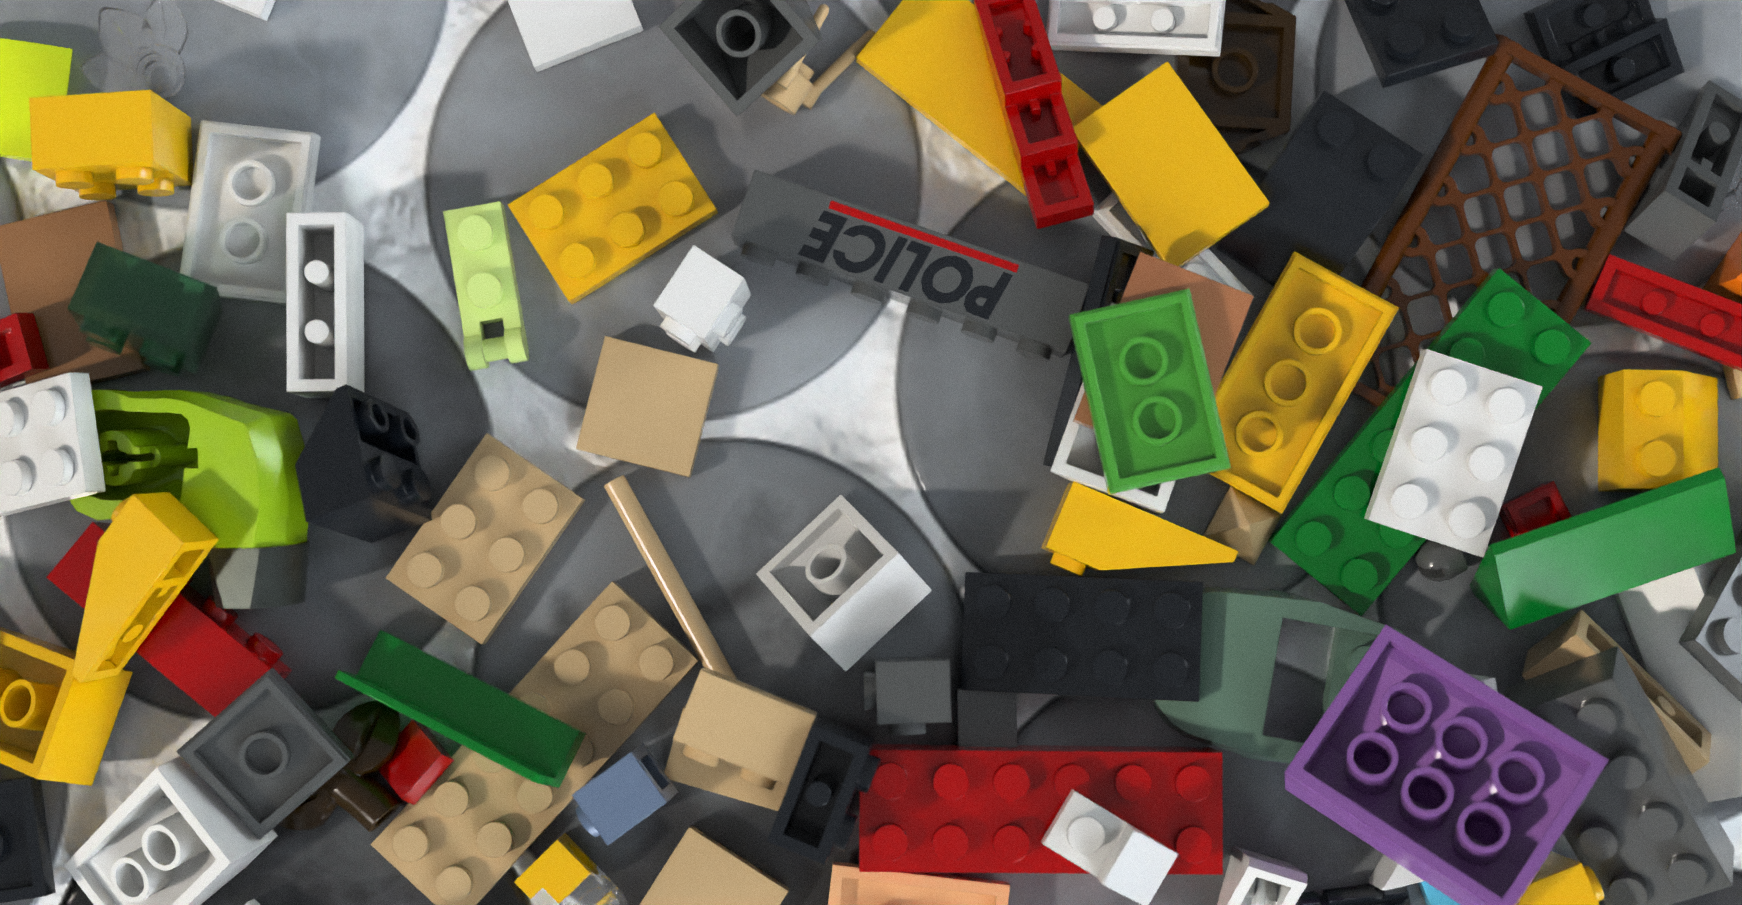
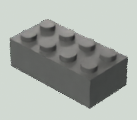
(1645, 816)

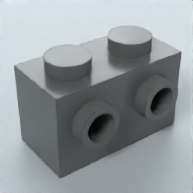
(909, 692)

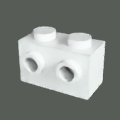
(703, 302)

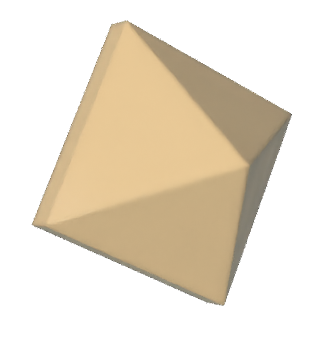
(1242, 524)

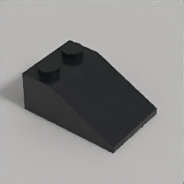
(1323, 191)

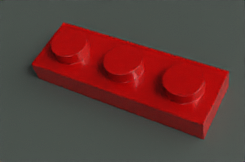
(1668, 310)

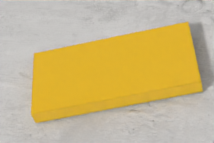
(940, 66)
(1295, 377)

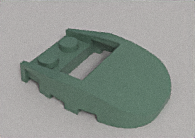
(1238, 666)

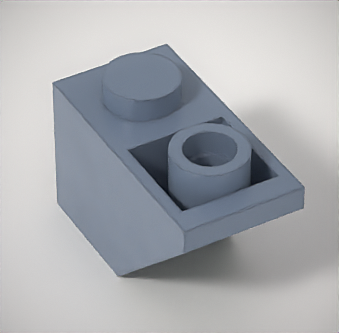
(623, 795)

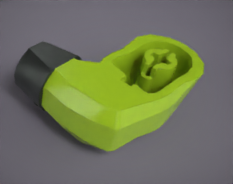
(228, 468)

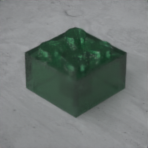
(145, 309)

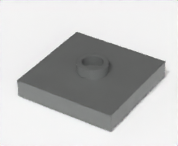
(265, 753)

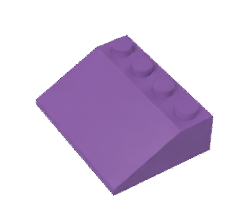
(1443, 773)

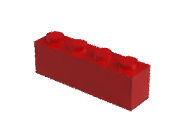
(192, 641)

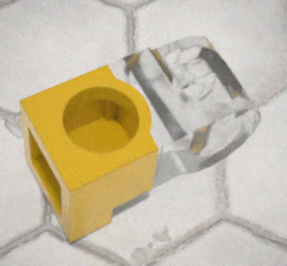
(569, 877)

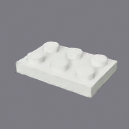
(48, 444)
(1453, 452)

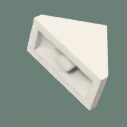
(1260, 880)

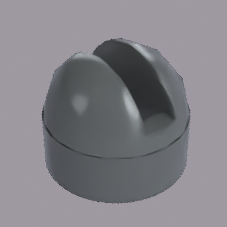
(1439, 561)

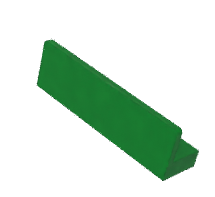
(467, 710)

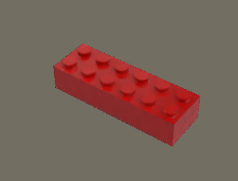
(994, 804)

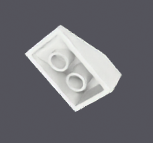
(165, 844)

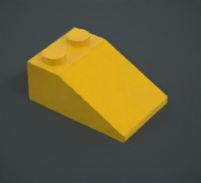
(47, 717)

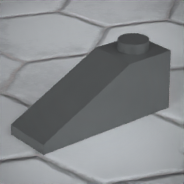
(1695, 178)

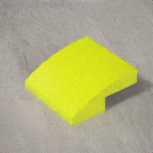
(26, 73)

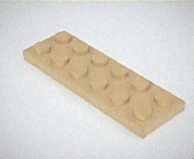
(484, 817)

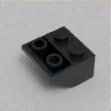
(363, 469)

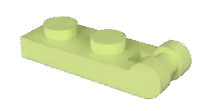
(486, 284)

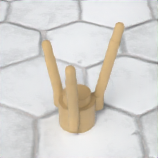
(794, 85)

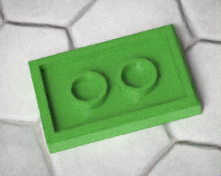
(1149, 391)

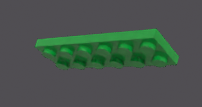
(1327, 531)

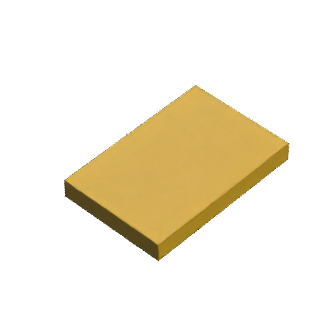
(1169, 167)

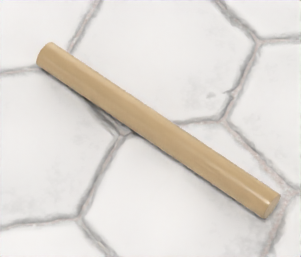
(667, 576)

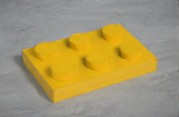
(612, 208)

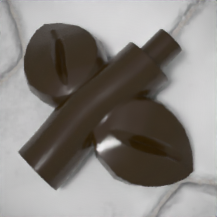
(372, 736)

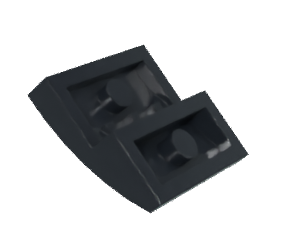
(1605, 44)

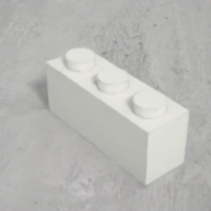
(324, 303)

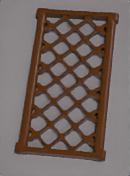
(1659, 142)

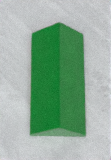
(1606, 550)

